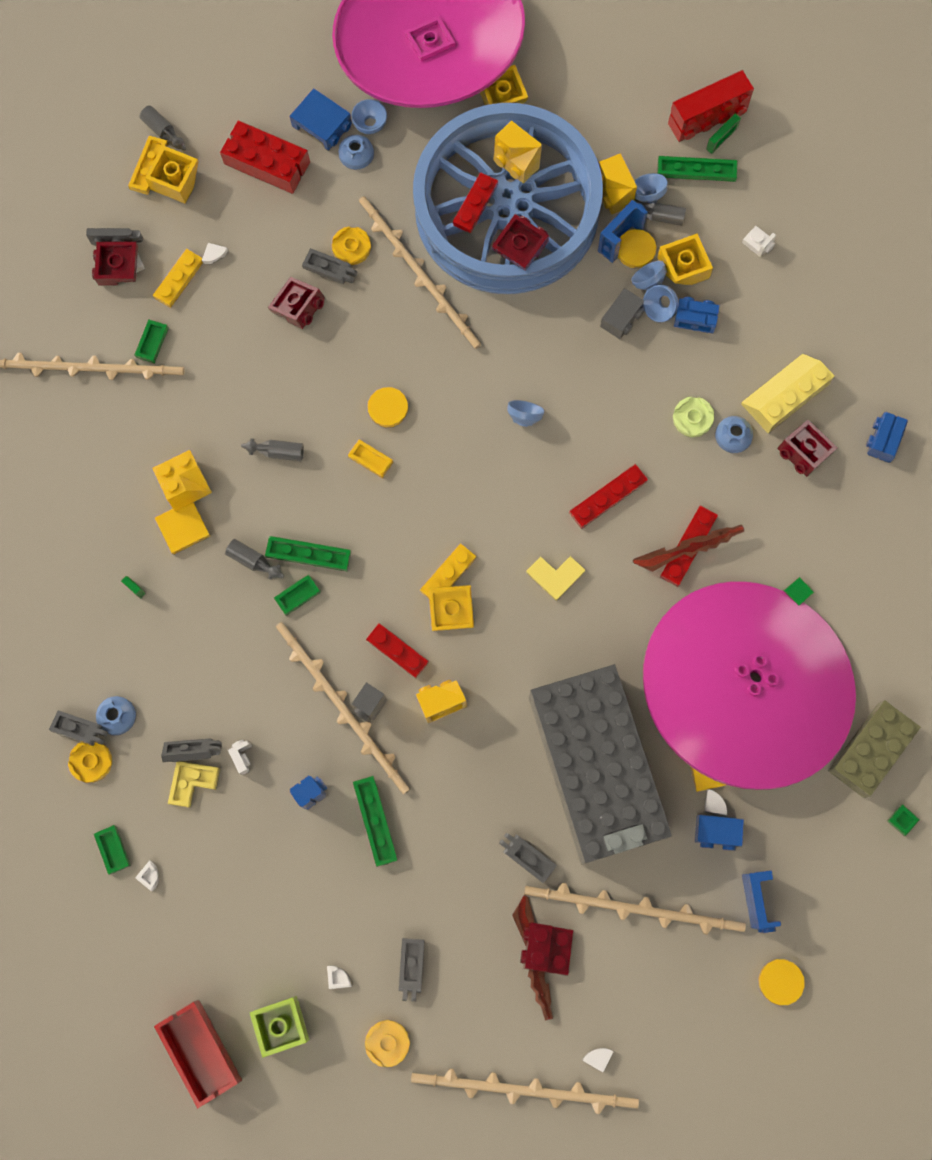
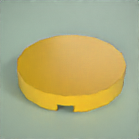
(351, 245)
(636, 248)
(387, 407)
(90, 762)
(781, 982)
(387, 1043)

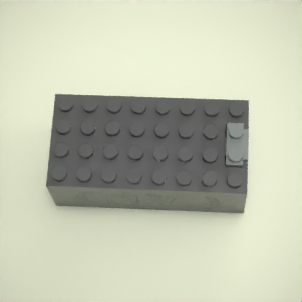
(598, 764)

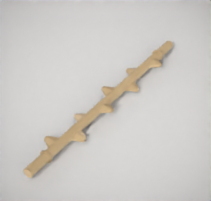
(422, 279)
(92, 365)
(345, 716)
(644, 908)
(534, 1089)

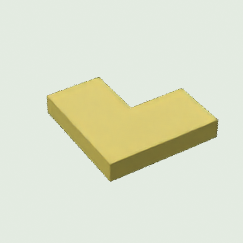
(555, 581)
(187, 777)

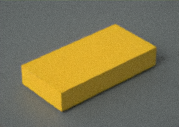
(370, 458)

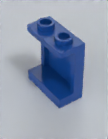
(321, 118)
(633, 216)
(755, 901)

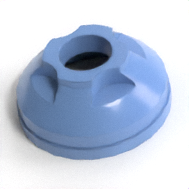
(369, 109)
(356, 159)
(650, 184)
(649, 275)
(654, 307)
(525, 412)
(733, 443)
(124, 720)

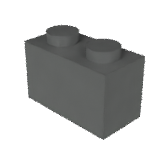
(622, 313)
(369, 702)

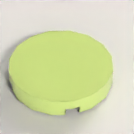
(693, 417)

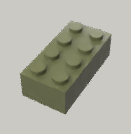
(874, 749)

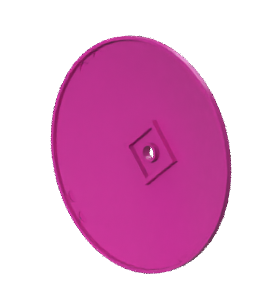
(388, 57)
(725, 721)

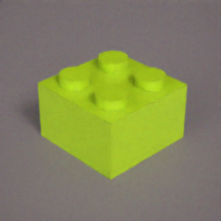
(279, 1026)

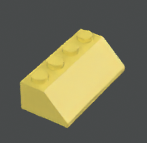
(787, 391)

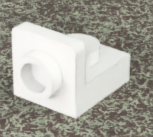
(759, 241)
(240, 760)

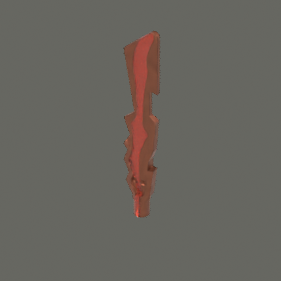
(689, 547)
(522, 918)

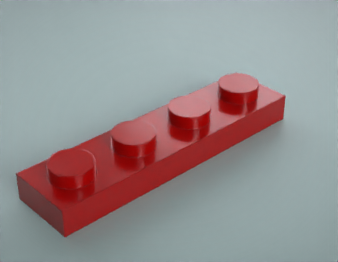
(608, 496)
(699, 526)

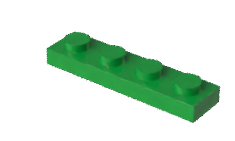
(697, 168)
(308, 553)
(375, 821)

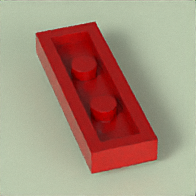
(475, 202)
(397, 650)

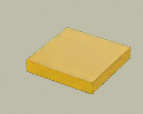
(182, 528)
(451, 607)

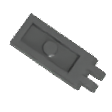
(113, 235)
(329, 267)
(77, 728)
(190, 750)
(528, 857)
(411, 967)

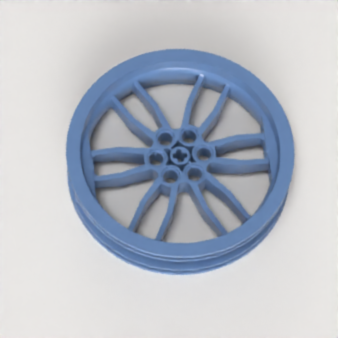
(486, 123)

